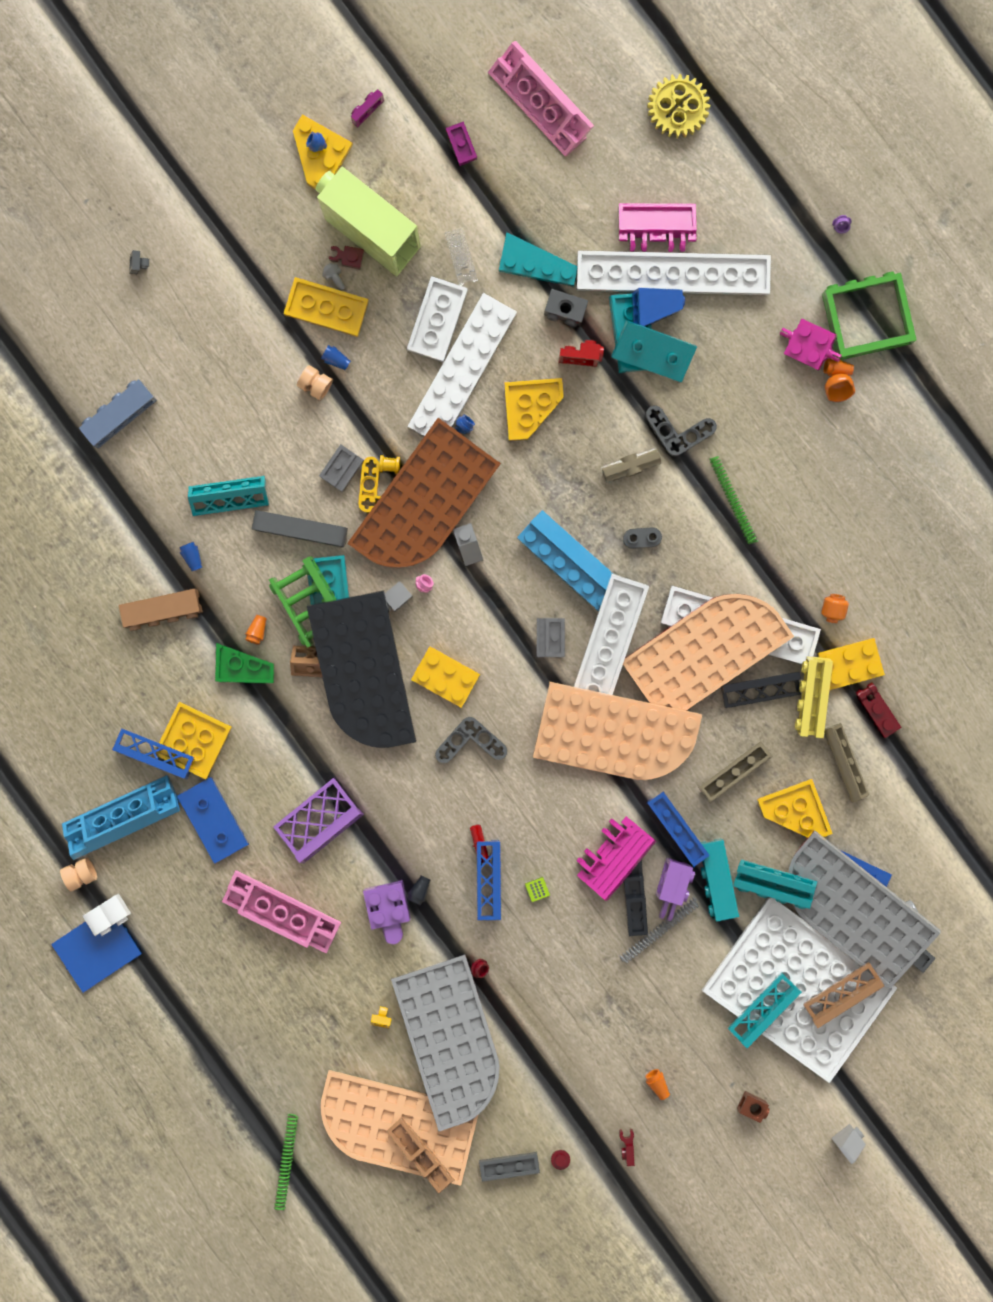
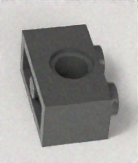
(557, 300)

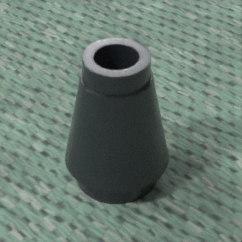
(419, 890)

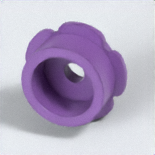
(842, 224)

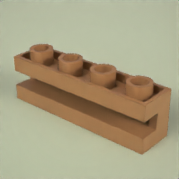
(160, 608)

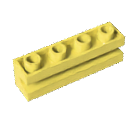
(814, 696)

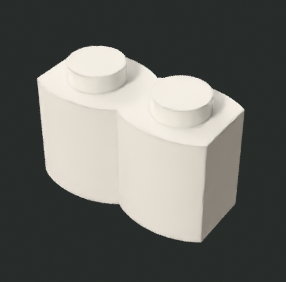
(106, 915)

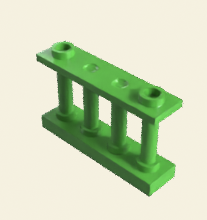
(319, 585)

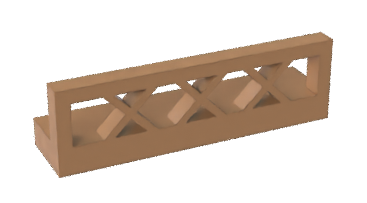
(305, 665)
(849, 1000)

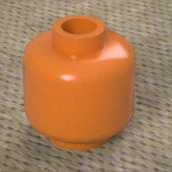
(835, 608)

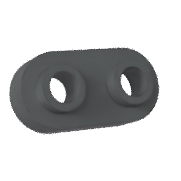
(642, 538)

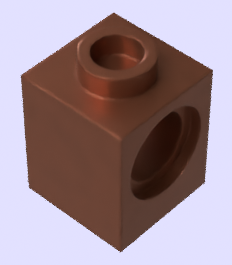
(747, 1101)

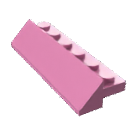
(540, 99)
(280, 912)

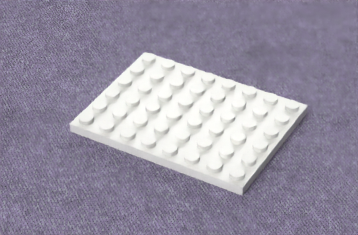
(787, 944)

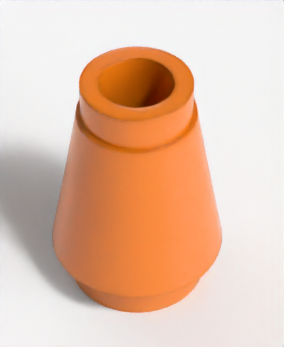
(833, 367)
(256, 630)
(656, 1081)

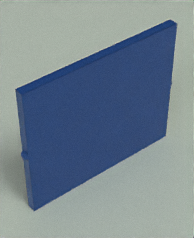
(95, 957)

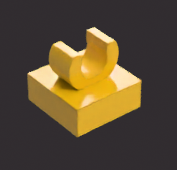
(381, 1020)

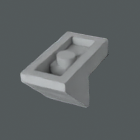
(468, 544)

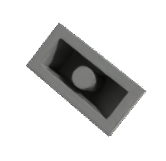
(850, 1142)

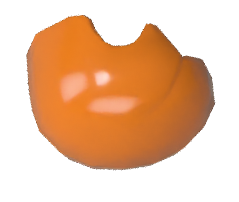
(839, 388)

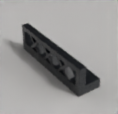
(773, 680)

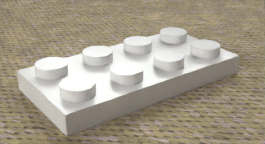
(437, 319)

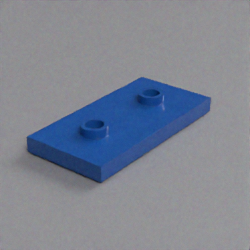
(213, 820)

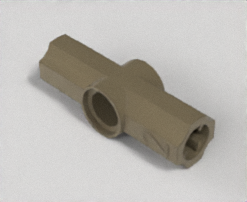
(631, 465)

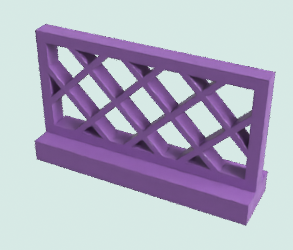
(329, 833)

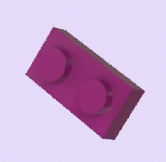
(371, 103)
(461, 143)

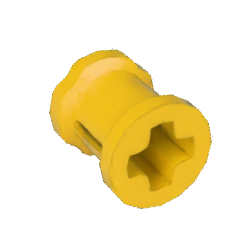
(389, 464)

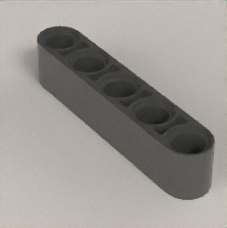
(299, 528)

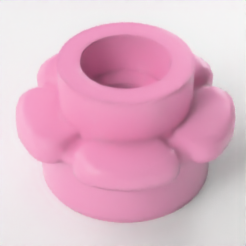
(424, 583)

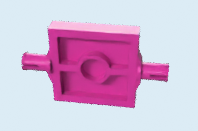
(810, 344)

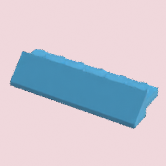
(566, 558)
(120, 817)

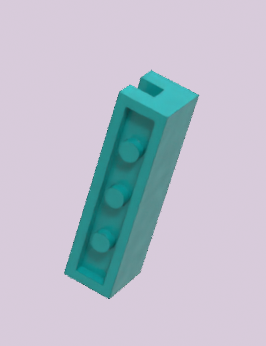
(718, 881)
(775, 884)

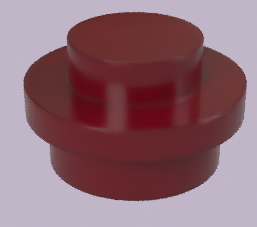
(480, 968)
(560, 1159)

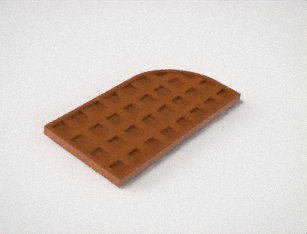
(424, 499)

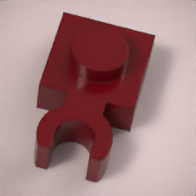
(351, 256)

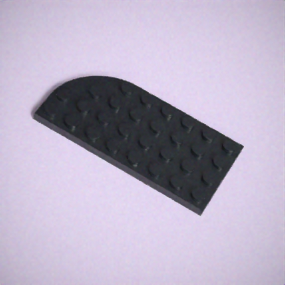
(362, 669)

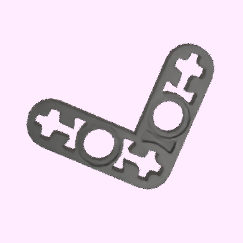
(673, 437)
(466, 735)

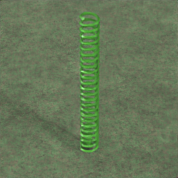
(735, 507)
(284, 1161)

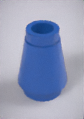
(335, 358)
(191, 556)

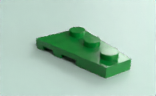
(241, 667)

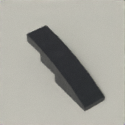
(636, 902)

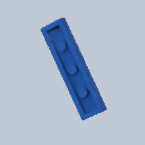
(163, 765)
(678, 828)
(496, 880)

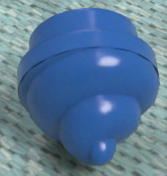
(316, 142)
(464, 424)

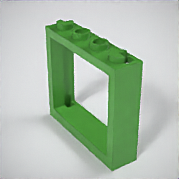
(877, 346)

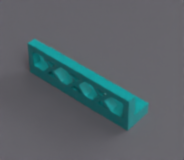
(227, 492)
(769, 1015)

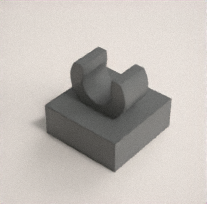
(137, 263)

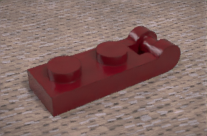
(878, 710)

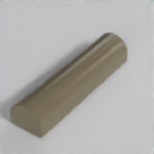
(846, 762)
(735, 772)

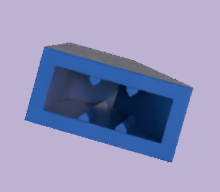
(655, 304)

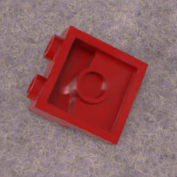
(587, 355)

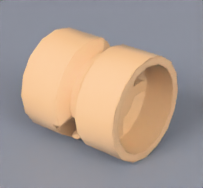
(315, 383)
(76, 875)

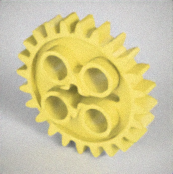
(666, 94)

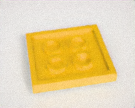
(196, 736)

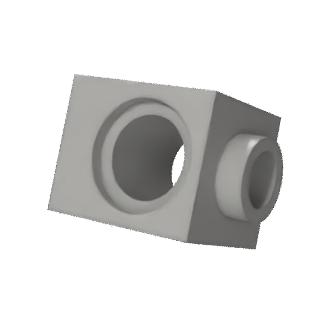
(397, 596)

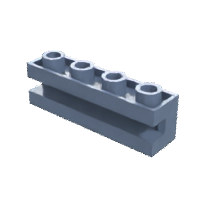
(117, 414)

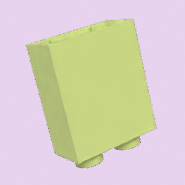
(368, 220)

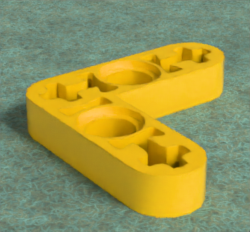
(369, 494)

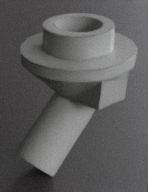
(332, 271)

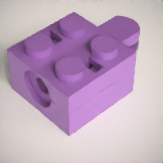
(673, 886)
(385, 909)

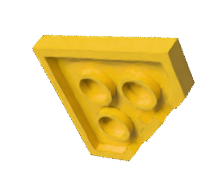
(318, 163)
(530, 404)
(796, 809)

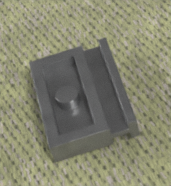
(341, 468)
(550, 637)

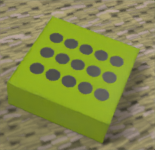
(537, 889)

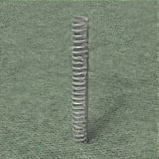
(658, 932)

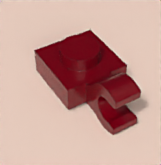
(628, 1152)

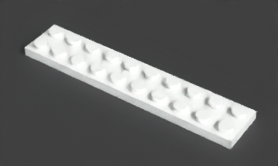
(685, 271)

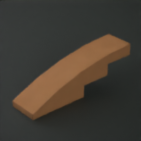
(420, 1155)

